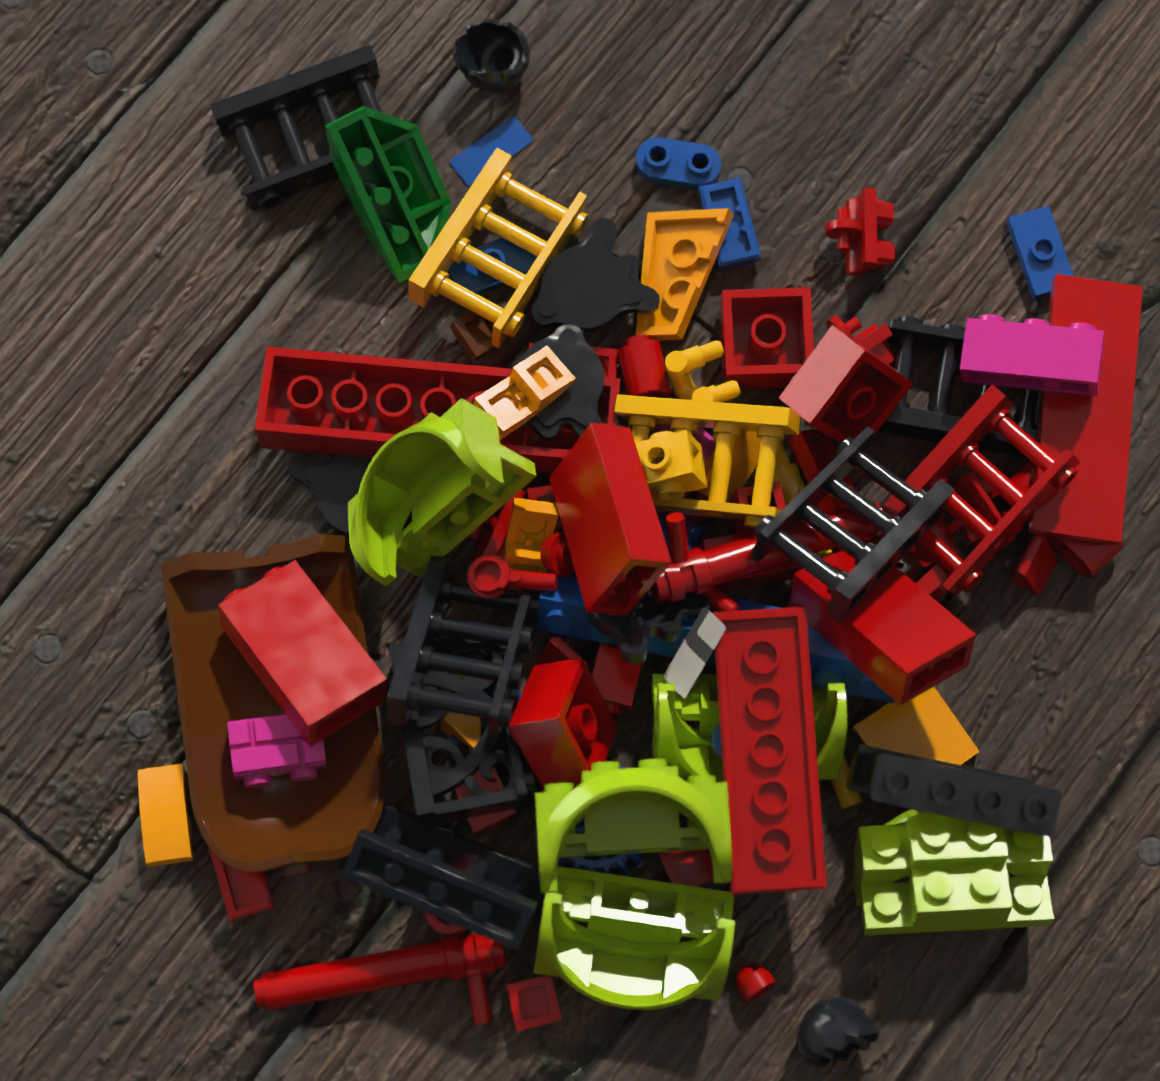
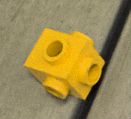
(672, 464)

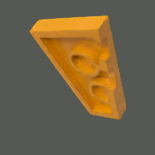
(677, 263)

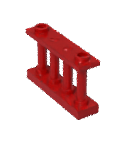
(961, 449)

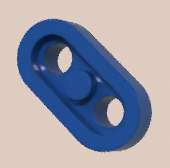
(677, 166)

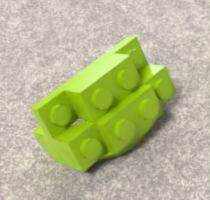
(449, 477)
(692, 747)
(633, 815)
(953, 874)
(633, 937)

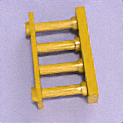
(475, 213)
(727, 423)

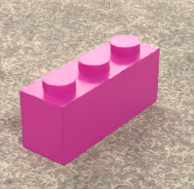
(1032, 355)

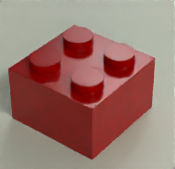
(765, 335)
(844, 388)
(562, 722)

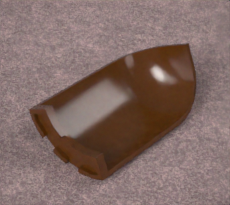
(286, 821)

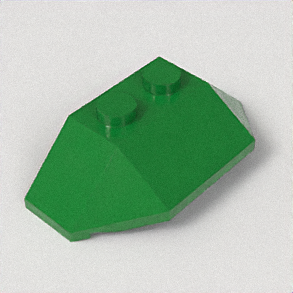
(390, 185)

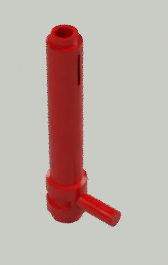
(699, 570)
(453, 957)

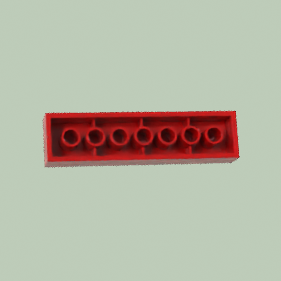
(363, 401)

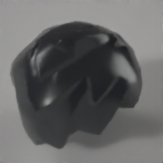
(492, 55)
(834, 1030)

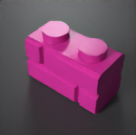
(272, 748)

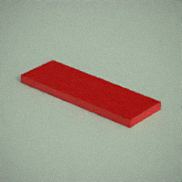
(1087, 425)
(770, 751)

